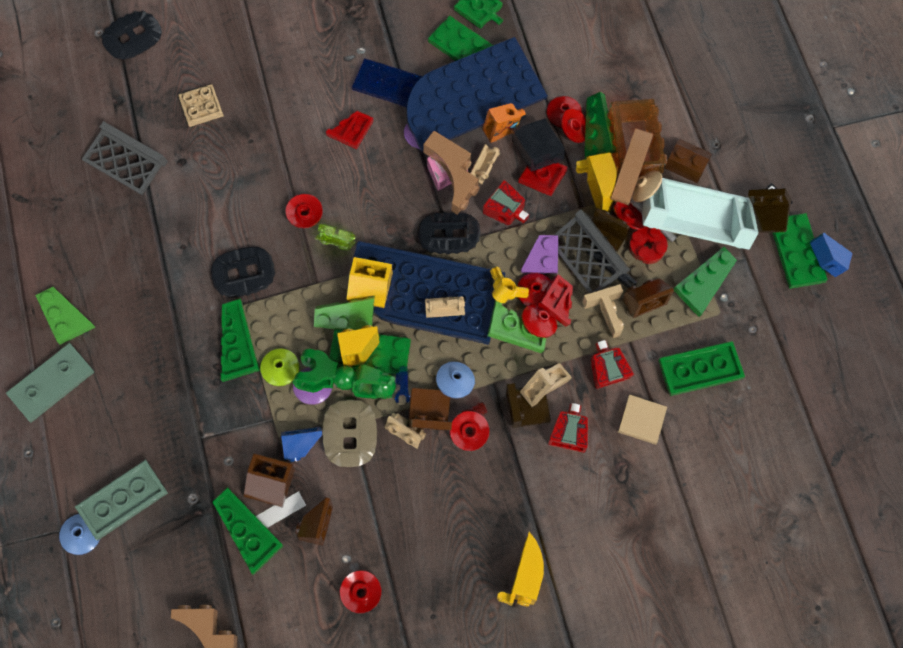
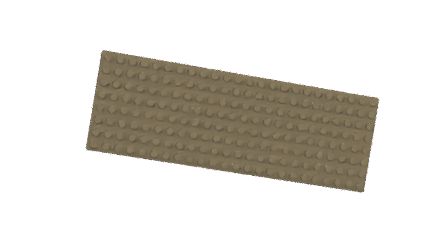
(288, 321)

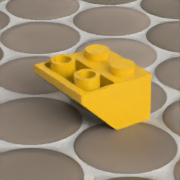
(369, 279)
(358, 344)

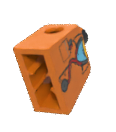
(501, 121)

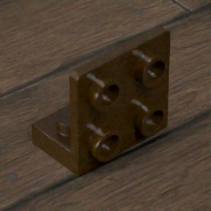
(770, 209)
(613, 229)
(522, 413)

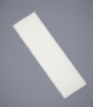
(277, 513)

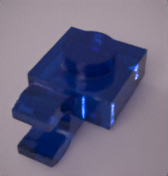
(402, 380)

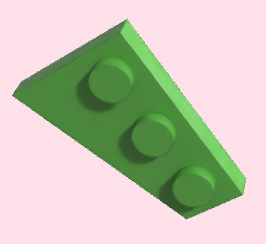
(345, 315)
(62, 316)
(509, 328)

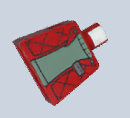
(506, 205)
(609, 366)
(571, 430)

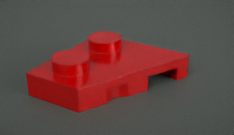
(558, 300)

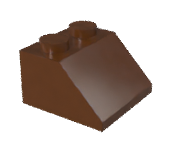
(688, 161)
(647, 297)

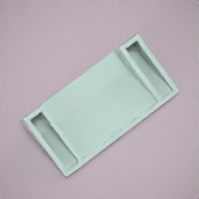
(701, 214)

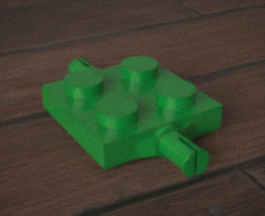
(479, 11)

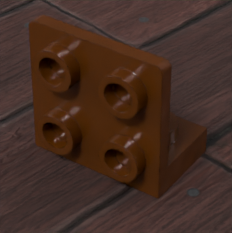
(429, 409)

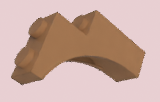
(455, 163)
(204, 625)

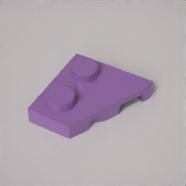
(543, 256)

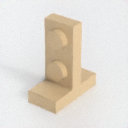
(604, 300)
(544, 382)

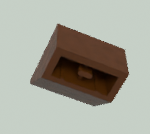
(268, 480)

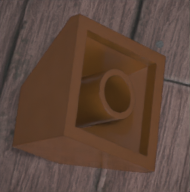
(315, 523)

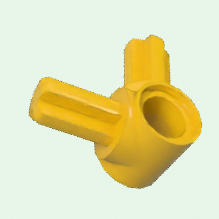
(505, 288)

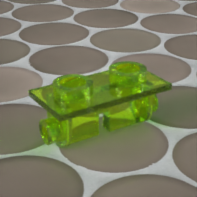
(343, 239)

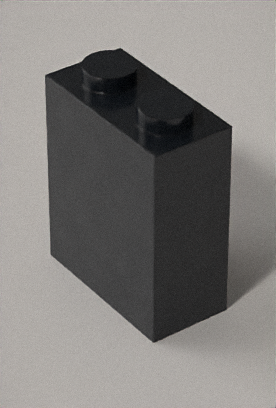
(538, 144)

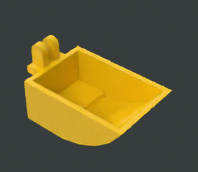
(600, 178)
(528, 576)

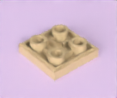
(200, 105)
(642, 419)

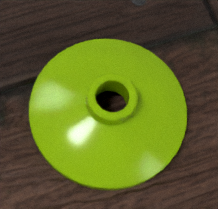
(283, 375)

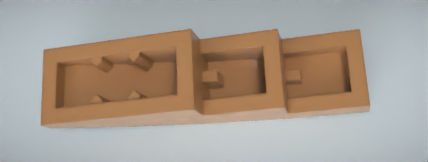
(631, 166)

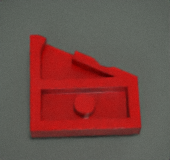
(351, 130)

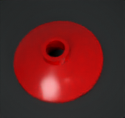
(555, 110)
(574, 125)
(301, 204)
(629, 214)
(531, 280)
(539, 321)
(479, 433)
(355, 582)

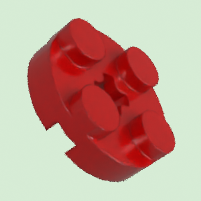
(650, 235)

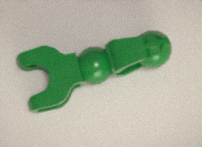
(365, 381)

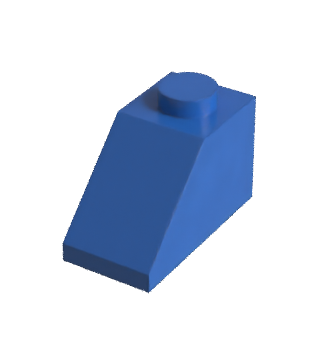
(831, 255)
(299, 442)

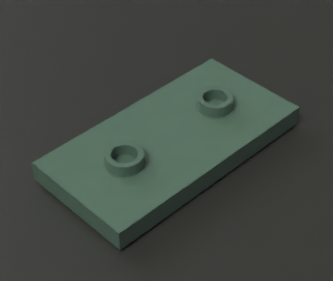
(50, 382)
(121, 500)

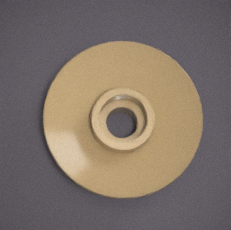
(647, 186)

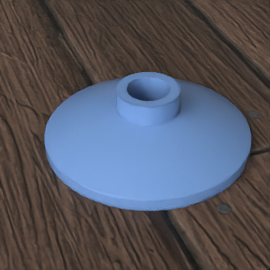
(455, 387)
(77, 544)

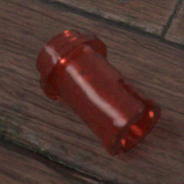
(479, 408)

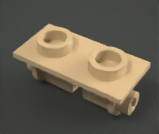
(484, 163)
(444, 307)
(398, 426)

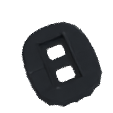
(137, 43)
(449, 222)
(239, 260)

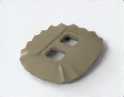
(364, 433)

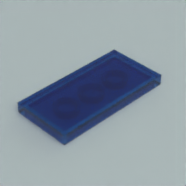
(385, 82)

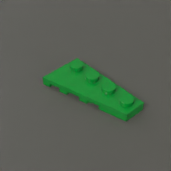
(597, 134)
(705, 281)
(237, 345)
(249, 534)

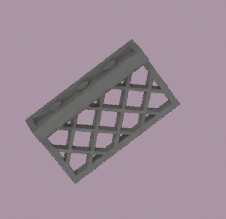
(128, 143)
(601, 243)

